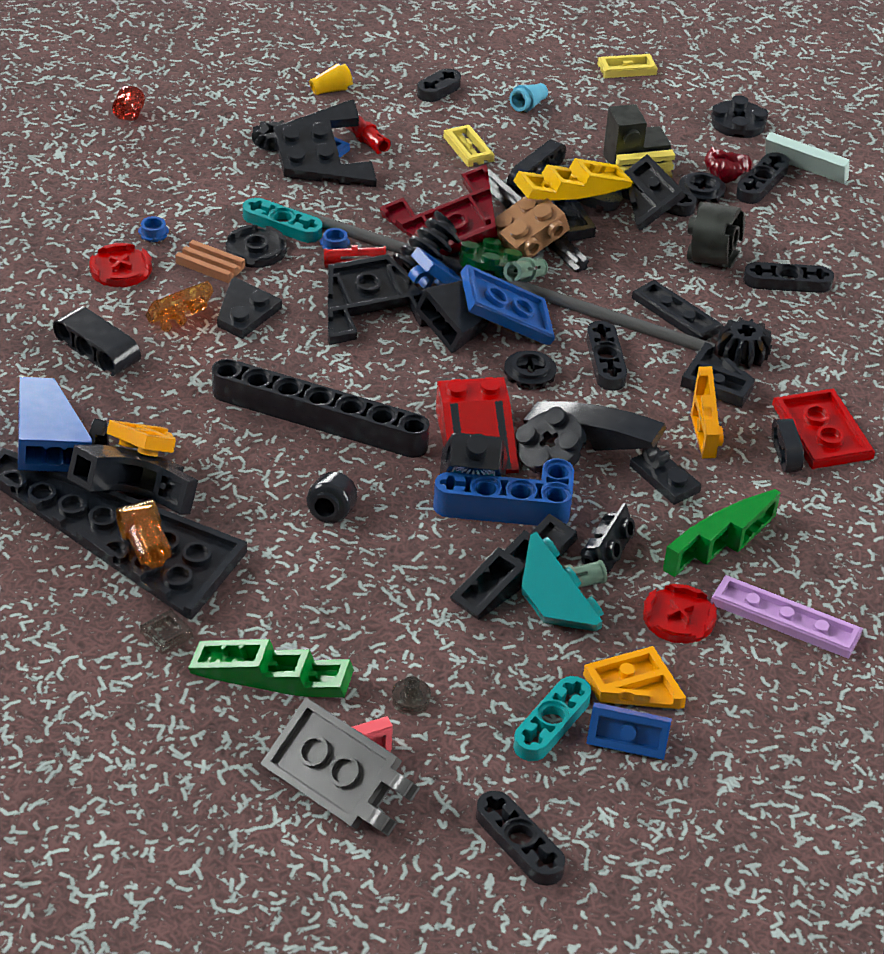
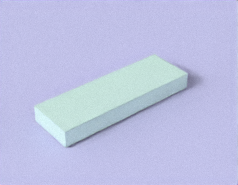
(809, 157)

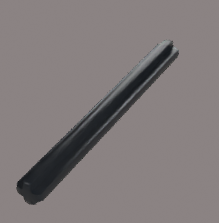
(561, 246)

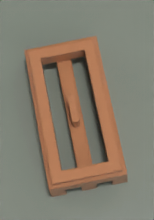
(210, 261)

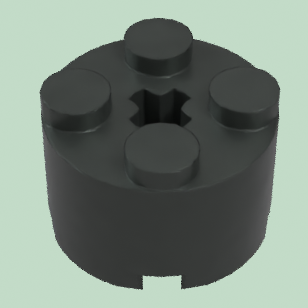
(715, 234)

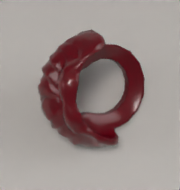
(727, 165)

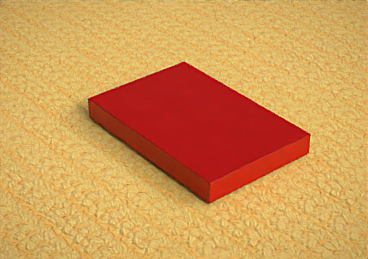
(825, 428)

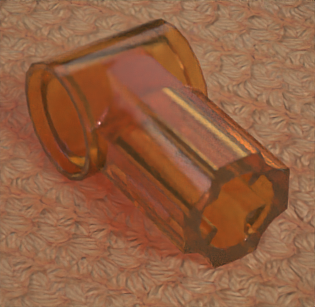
(143, 528)

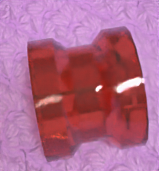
(131, 109)

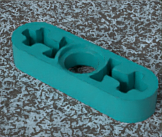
(299, 225)
(552, 704)

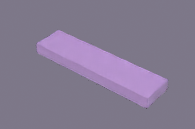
(787, 616)

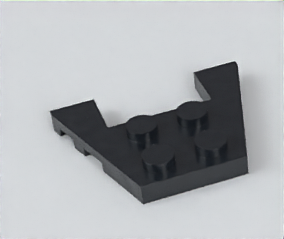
(310, 151)
(364, 288)

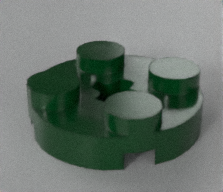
(488, 255)

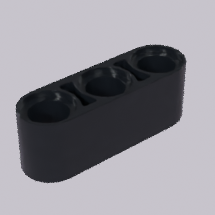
(97, 339)

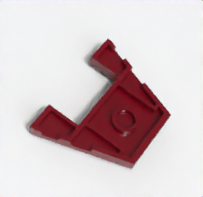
(470, 214)

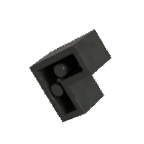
(629, 134)

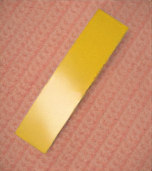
(578, 181)

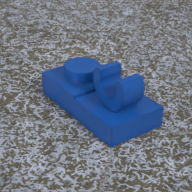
(429, 268)
(628, 731)

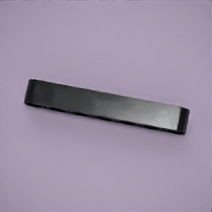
(320, 408)

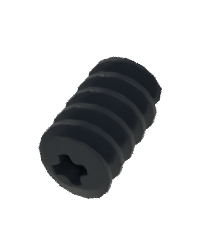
(430, 239)

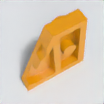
(705, 414)
(144, 438)
(635, 679)

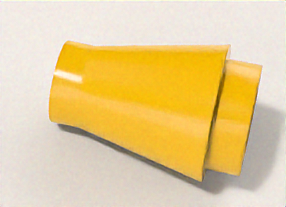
(332, 80)

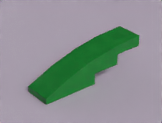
(727, 527)
(260, 666)

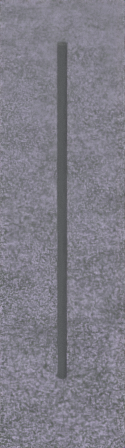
(550, 296)

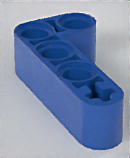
(507, 497)

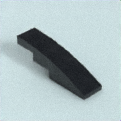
(607, 426)
(503, 570)

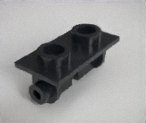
(610, 538)

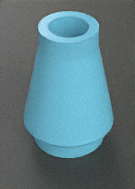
(527, 96)

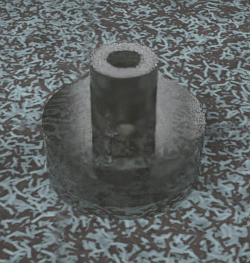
(411, 696)

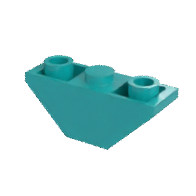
(555, 590)

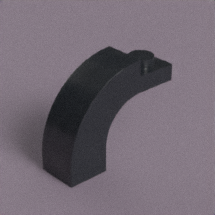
(129, 471)

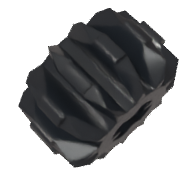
(744, 342)

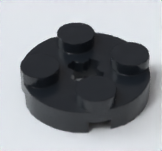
(739, 117)
(542, 427)

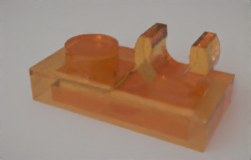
(172, 306)

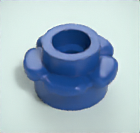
(153, 229)
(334, 239)

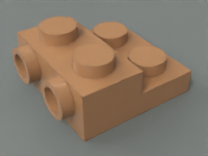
(530, 225)

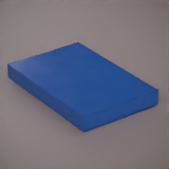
(507, 305)

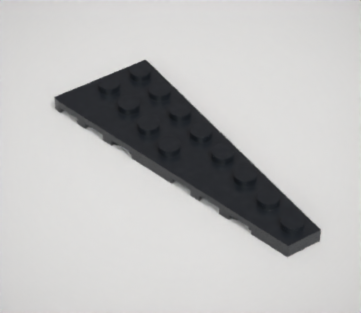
(187, 579)

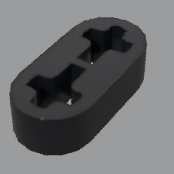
(438, 85)
(787, 445)

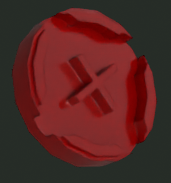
(120, 265)
(679, 614)

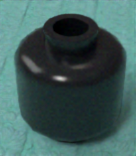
(331, 497)

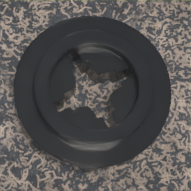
(264, 135)
(713, 185)
(541, 364)

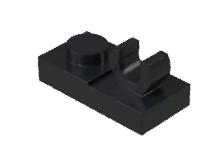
(665, 475)

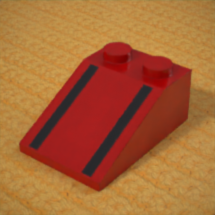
(477, 408)

